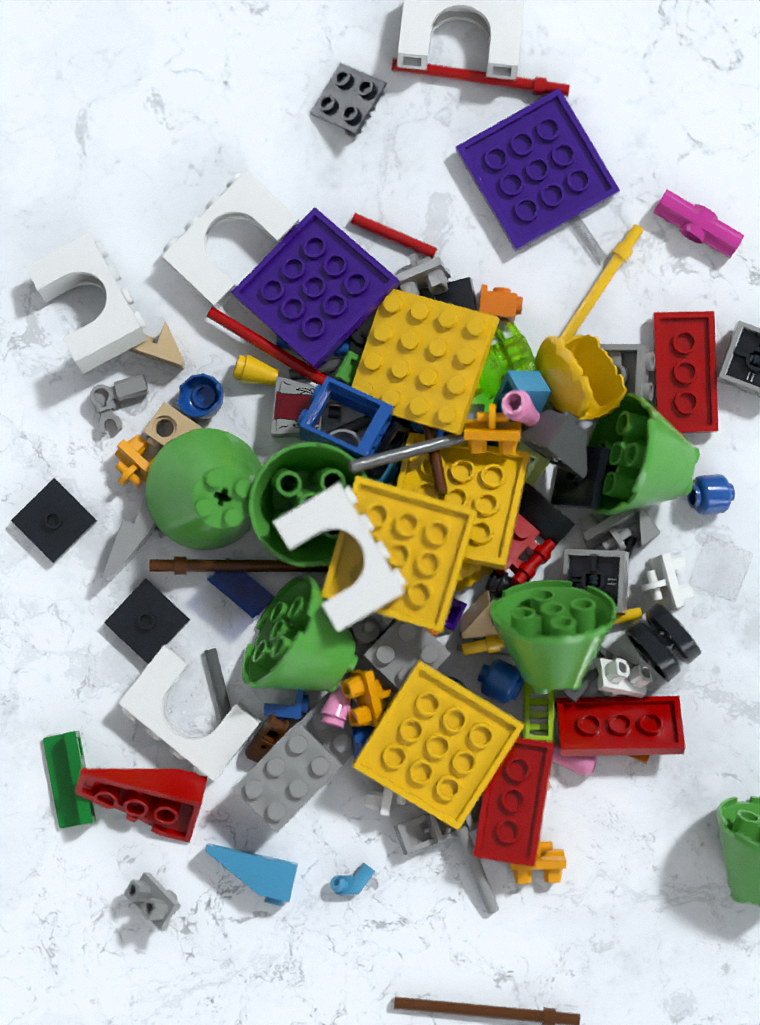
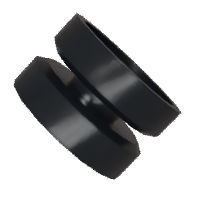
(666, 638)

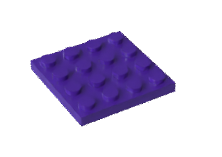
(537, 169)
(315, 288)

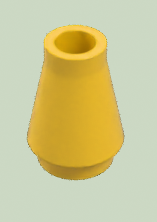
(254, 371)

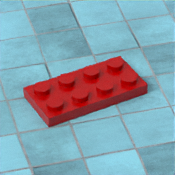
(686, 370)
(620, 726)
(515, 804)

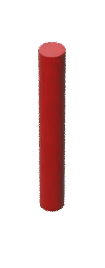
(394, 235)

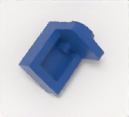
(285, 711)

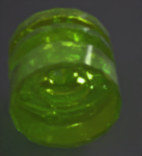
(505, 355)

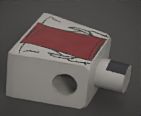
(289, 401)

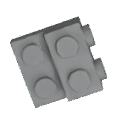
(634, 364)

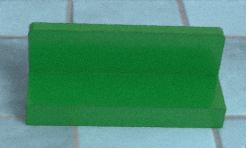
(64, 763)

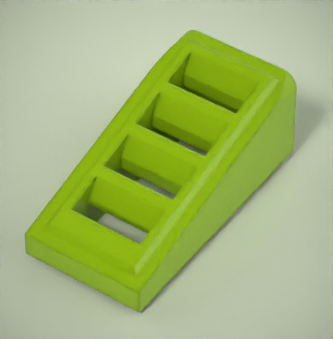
(527, 715)

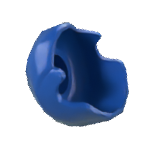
(200, 396)

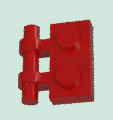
(522, 541)

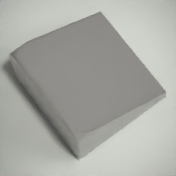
(645, 528)

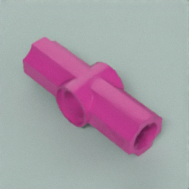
(698, 224)

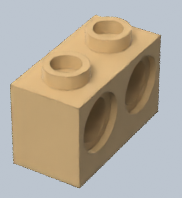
(167, 414)

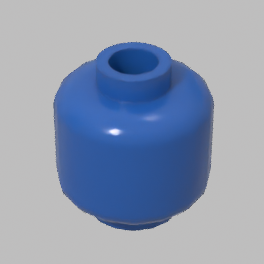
(711, 494)
(500, 681)

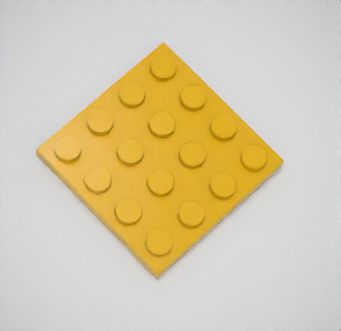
(425, 359)
(481, 482)
(424, 542)
(438, 744)

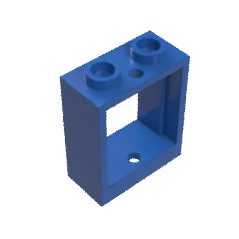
(332, 389)

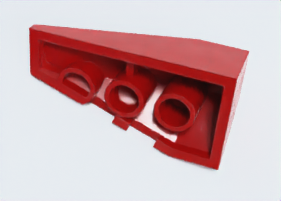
(156, 796)

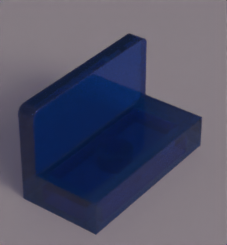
(242, 591)

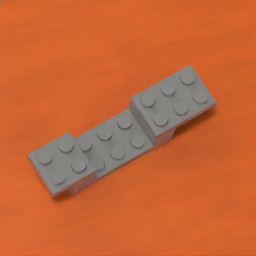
(316, 751)

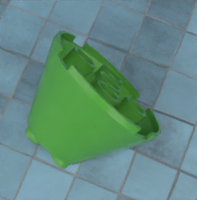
(646, 457)
(282, 486)
(202, 488)
(553, 630)
(298, 643)
(741, 847)

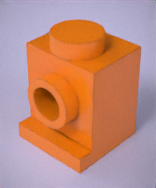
(500, 303)

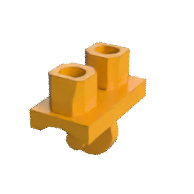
(492, 427)
(131, 462)
(369, 696)
(548, 859)

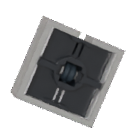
(742, 359)
(585, 565)

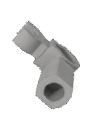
(104, 396)

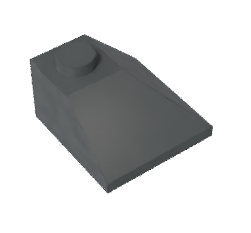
(559, 440)

